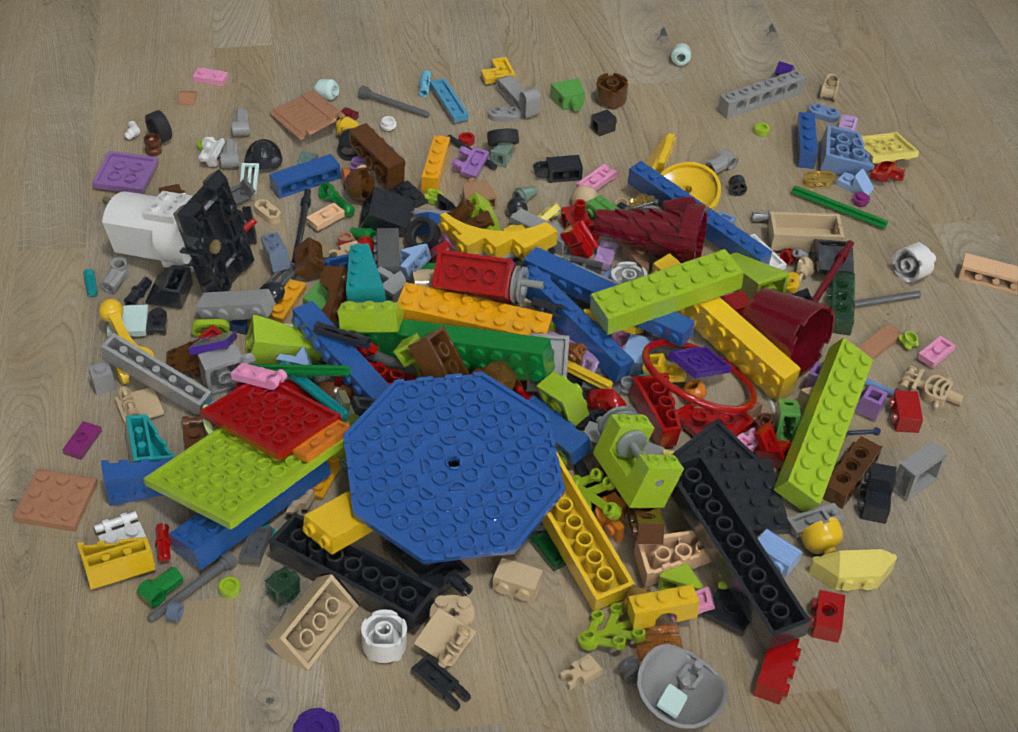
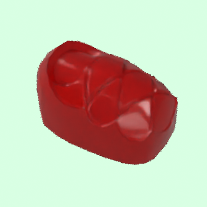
(604, 399)

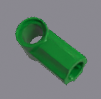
(155, 590)

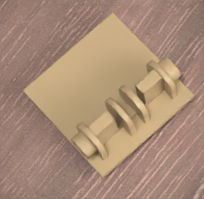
(138, 402)
(445, 637)

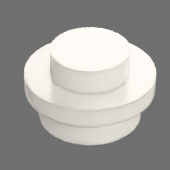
(388, 123)

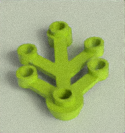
(610, 509)
(592, 637)

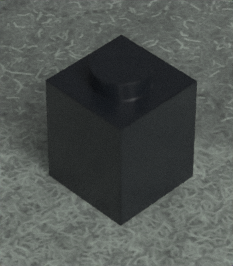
(603, 122)

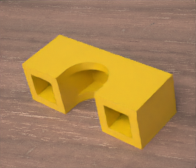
(647, 607)

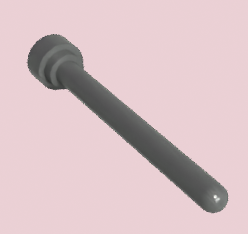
(364, 92)
(226, 561)

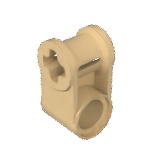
(830, 86)

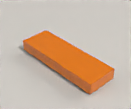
(321, 441)

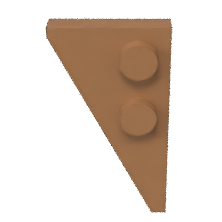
(636, 255)

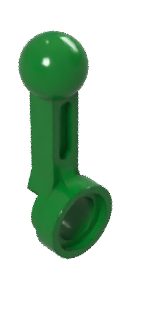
(336, 198)

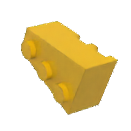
(116, 561)

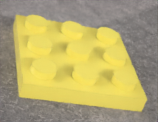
(888, 147)

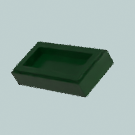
(547, 550)

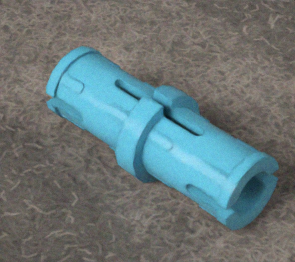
(424, 83)

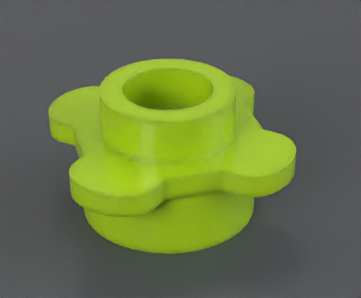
(432, 195)
(909, 340)

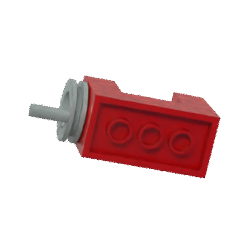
(482, 276)

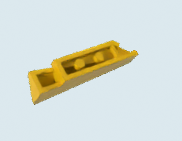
(662, 152)

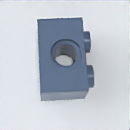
(275, 252)

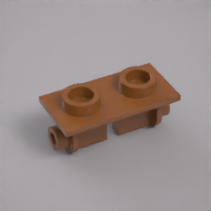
(576, 351)

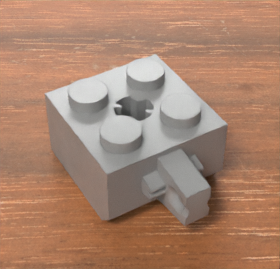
(217, 366)

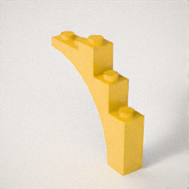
(497, 243)

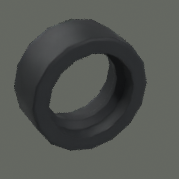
(158, 123)
(502, 135)
(416, 225)

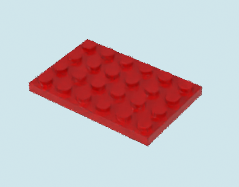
(269, 418)

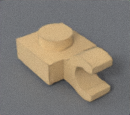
(301, 503)

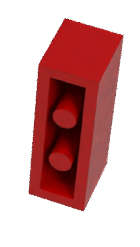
(776, 670)

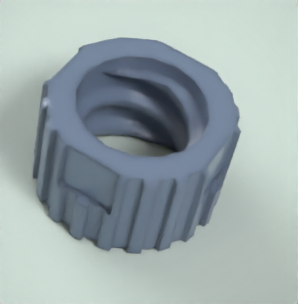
(174, 611)

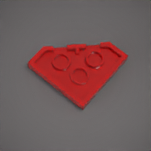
(697, 419)

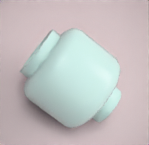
(681, 54)
(327, 88)

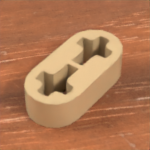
(271, 214)

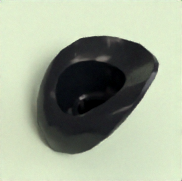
(265, 153)

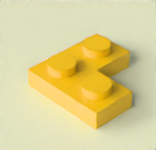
(500, 69)

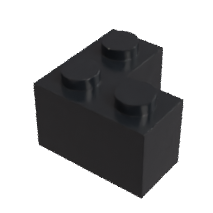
(877, 492)

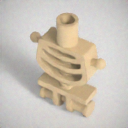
(935, 390)

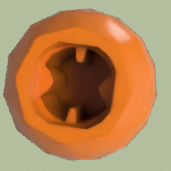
(696, 388)

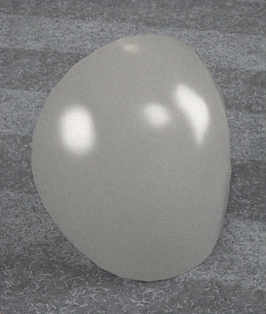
(688, 673)

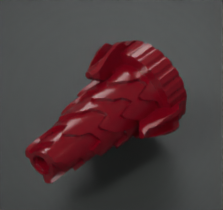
(675, 230)

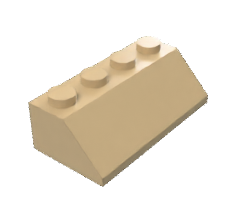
(312, 622)

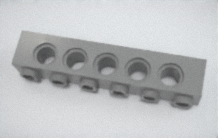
(761, 94)

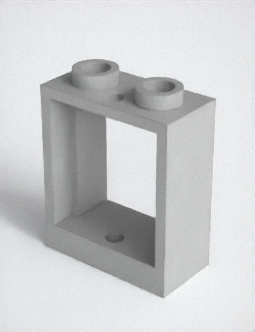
(919, 471)

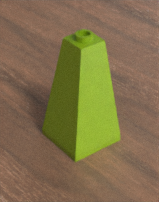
(759, 275)
(270, 338)

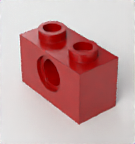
(827, 616)

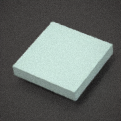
(134, 319)

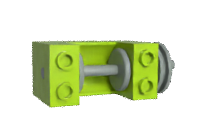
(638, 477)

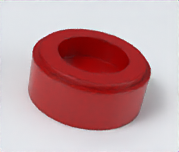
(467, 138)

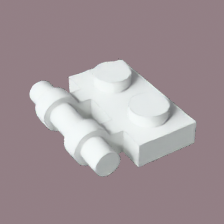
(128, 531)

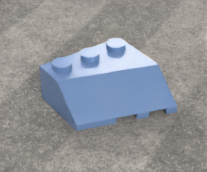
(843, 151)

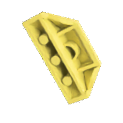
(853, 568)

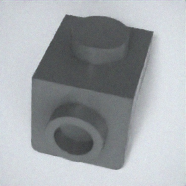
(242, 192)

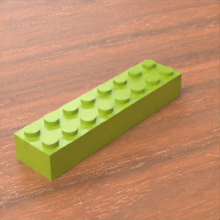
(666, 291)

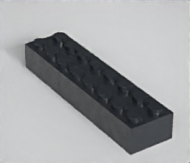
(361, 573)

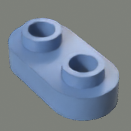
(824, 113)

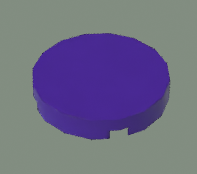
(316, 721)

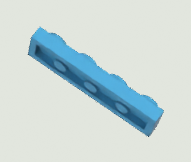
(449, 100)

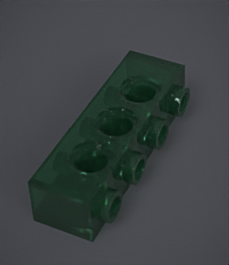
(842, 300)

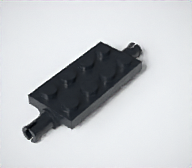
(441, 574)

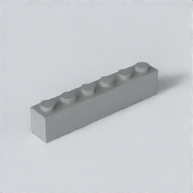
(155, 374)

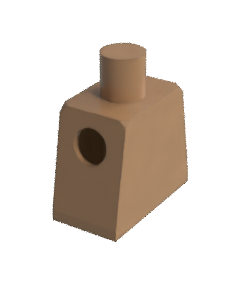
(481, 187)

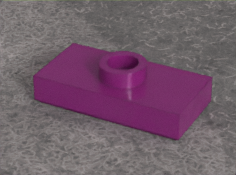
(82, 440)

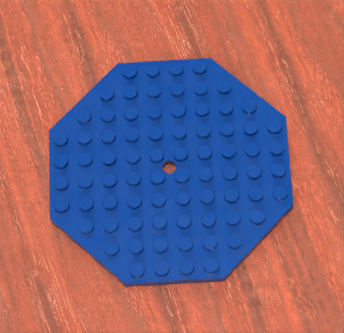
(442, 512)

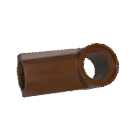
(463, 210)

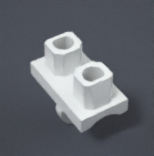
(211, 150)

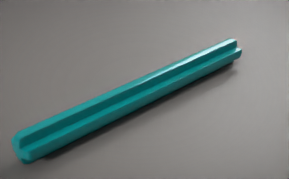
(318, 394)

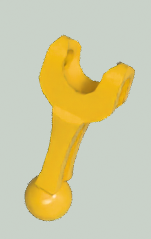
(112, 312)

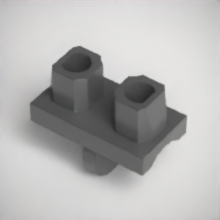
(593, 265)

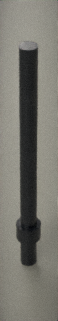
(305, 204)

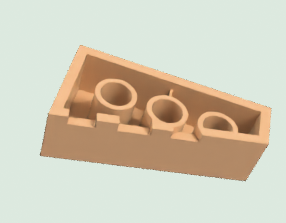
(675, 551)

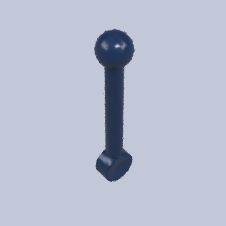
(876, 431)

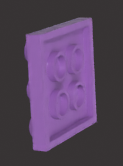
(125, 172)

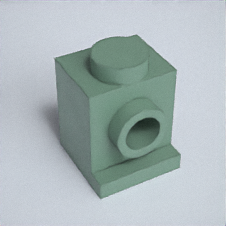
(502, 154)

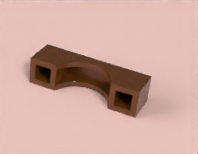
(334, 281)

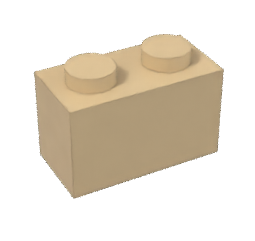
(517, 580)

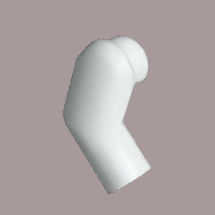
(132, 131)

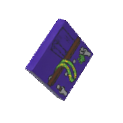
(213, 343)

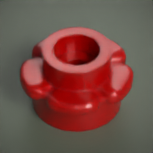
(784, 255)

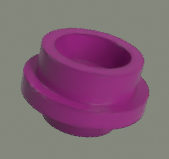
(861, 199)

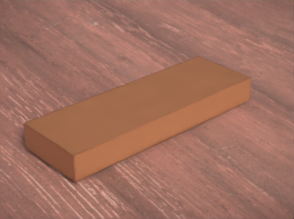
(880, 341)

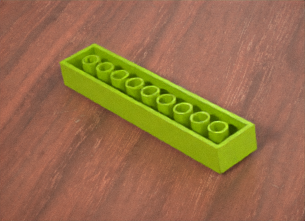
(823, 426)

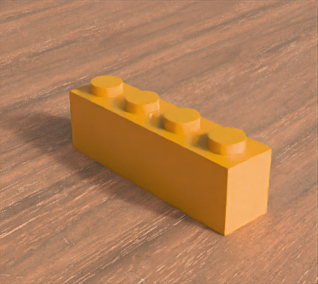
(435, 163)

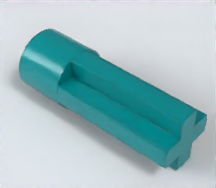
(90, 281)

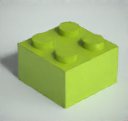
(563, 397)

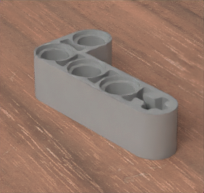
(525, 100)

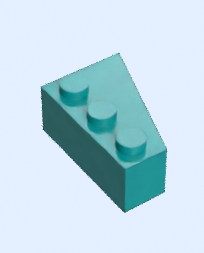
(144, 440)

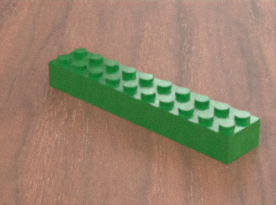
(525, 354)

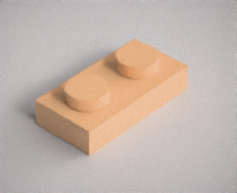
(325, 216)

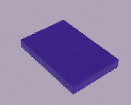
(700, 362)

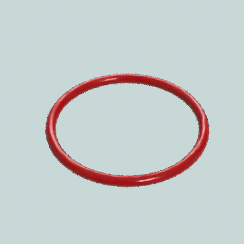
(689, 397)

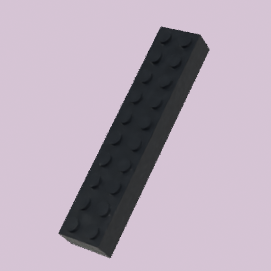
(738, 555)

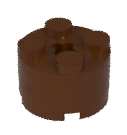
(611, 90)

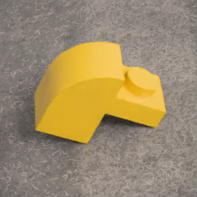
(675, 372)

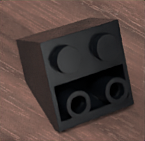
(825, 253)
(171, 287)

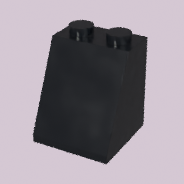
(386, 210)

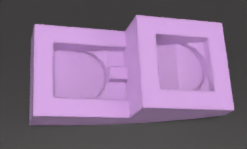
(606, 253)

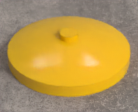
(697, 181)

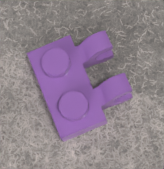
(474, 161)

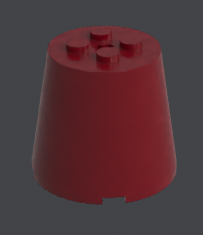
(792, 324)

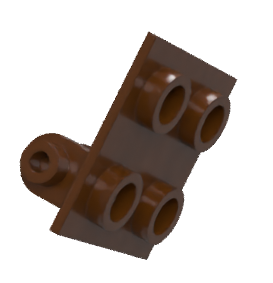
(182, 361)

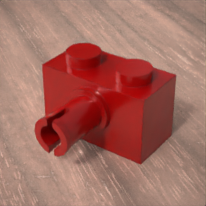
(575, 213)

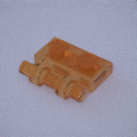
(651, 642)

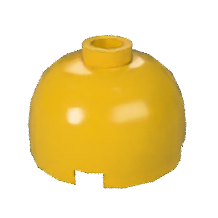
(822, 537)

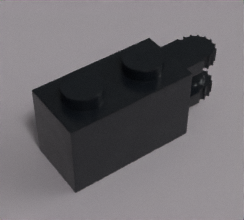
(560, 168)

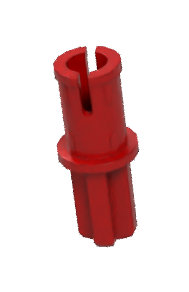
(163, 542)

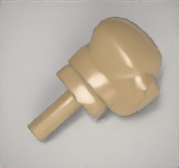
(805, 267)

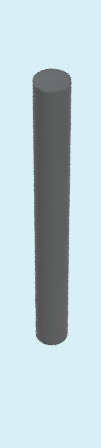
(887, 299)

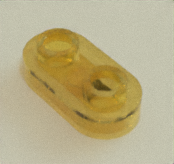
(819, 179)

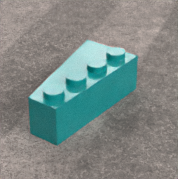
(363, 276)

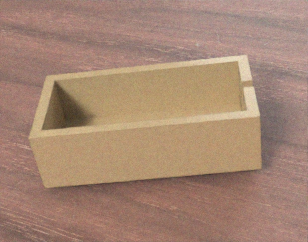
(800, 229)

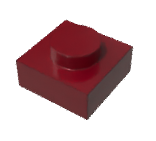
(350, 113)

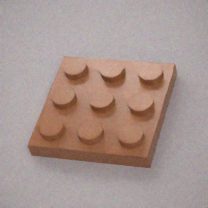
(55, 500)

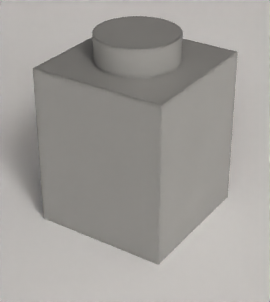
(101, 377)

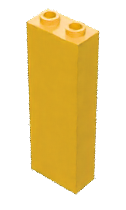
(334, 524)

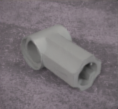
(240, 125)
(230, 154)
(724, 160)
(117, 273)

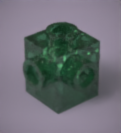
(282, 585)

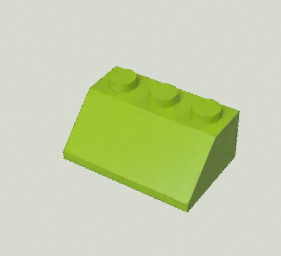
(371, 316)

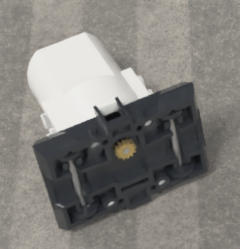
(184, 231)

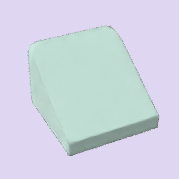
(671, 700)

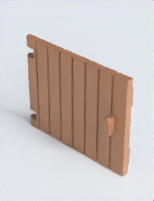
(306, 114)

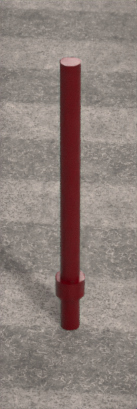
(842, 256)

